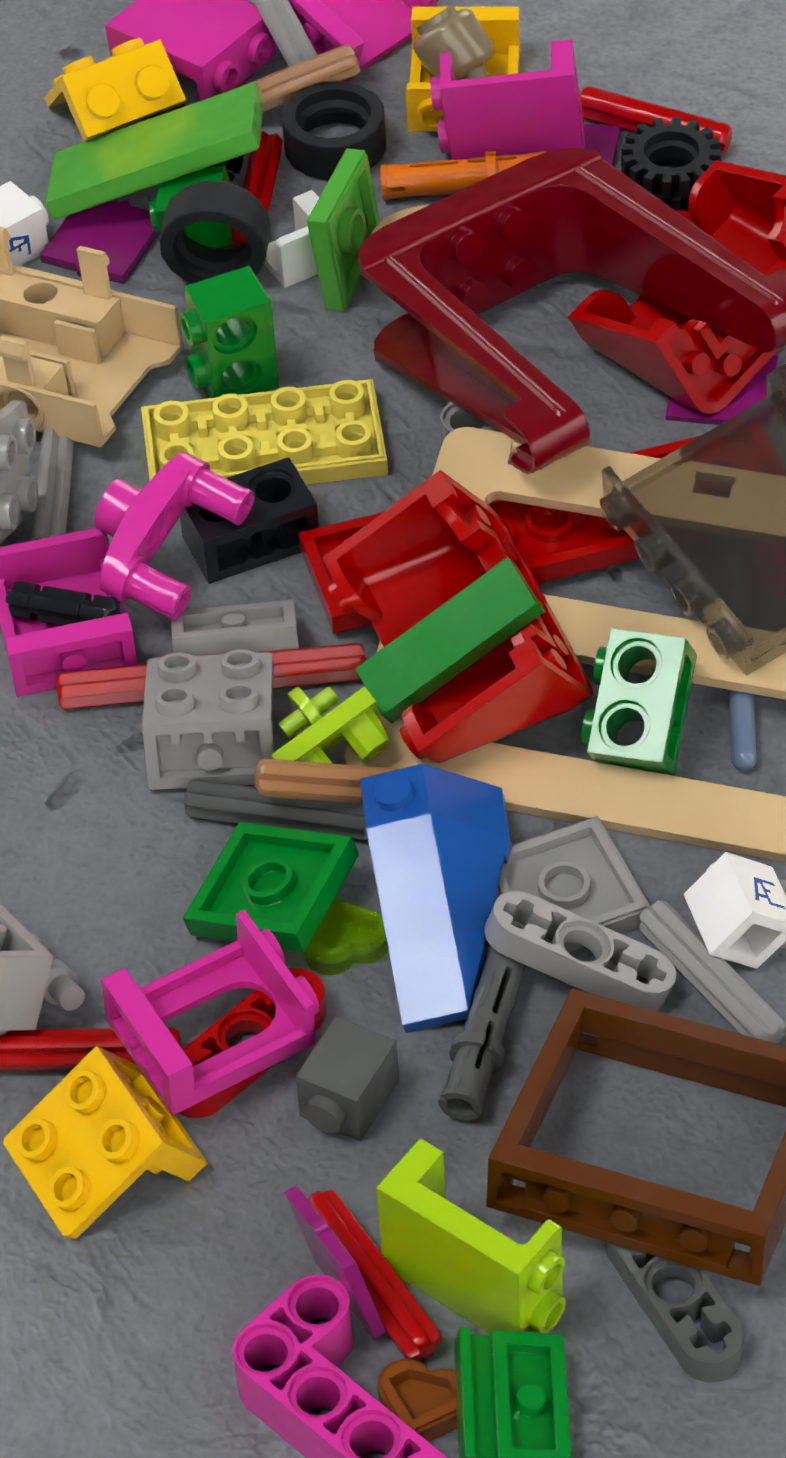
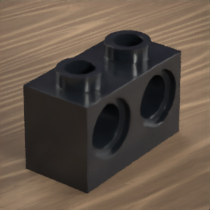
(268, 533)

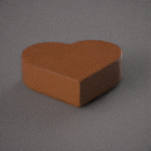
(420, 1396)

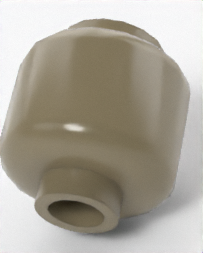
(454, 33)

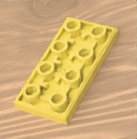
(324, 430)

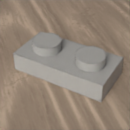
(234, 627)

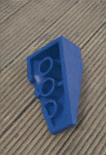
(437, 874)

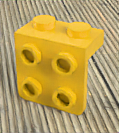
(119, 89)

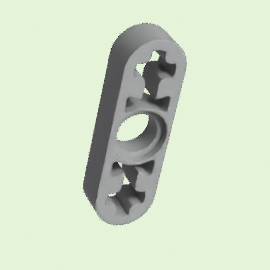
(566, 927)

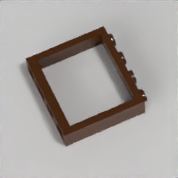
(622, 1206)

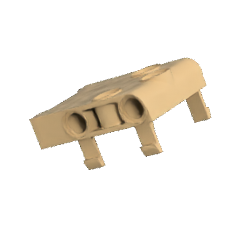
(77, 344)

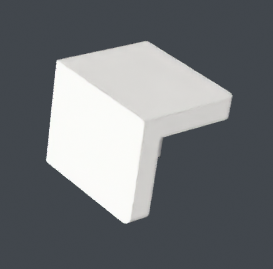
(292, 255)

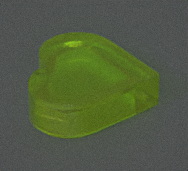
(346, 937)

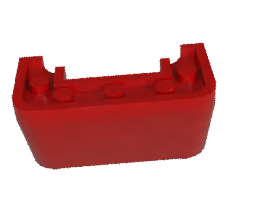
(684, 355)
(413, 564)

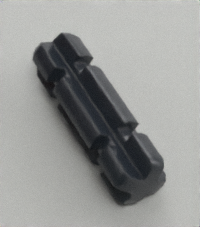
(58, 605)

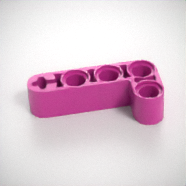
(311, 1378)

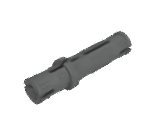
(479, 1049)

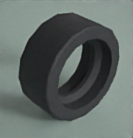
(332, 104)
(219, 203)

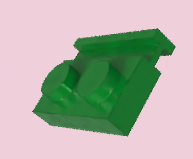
(511, 1395)

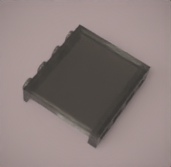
(718, 527)

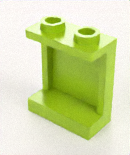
(464, 1259)

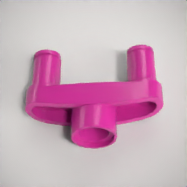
(145, 517)

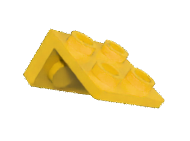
(97, 1139)

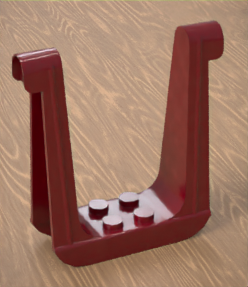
(518, 231)

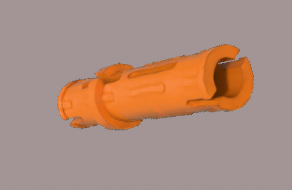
(444, 175)

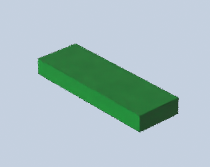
(450, 639)

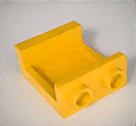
(503, 29)

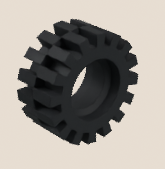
(669, 145)

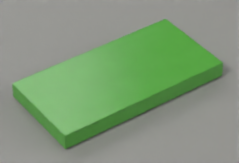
(155, 151)

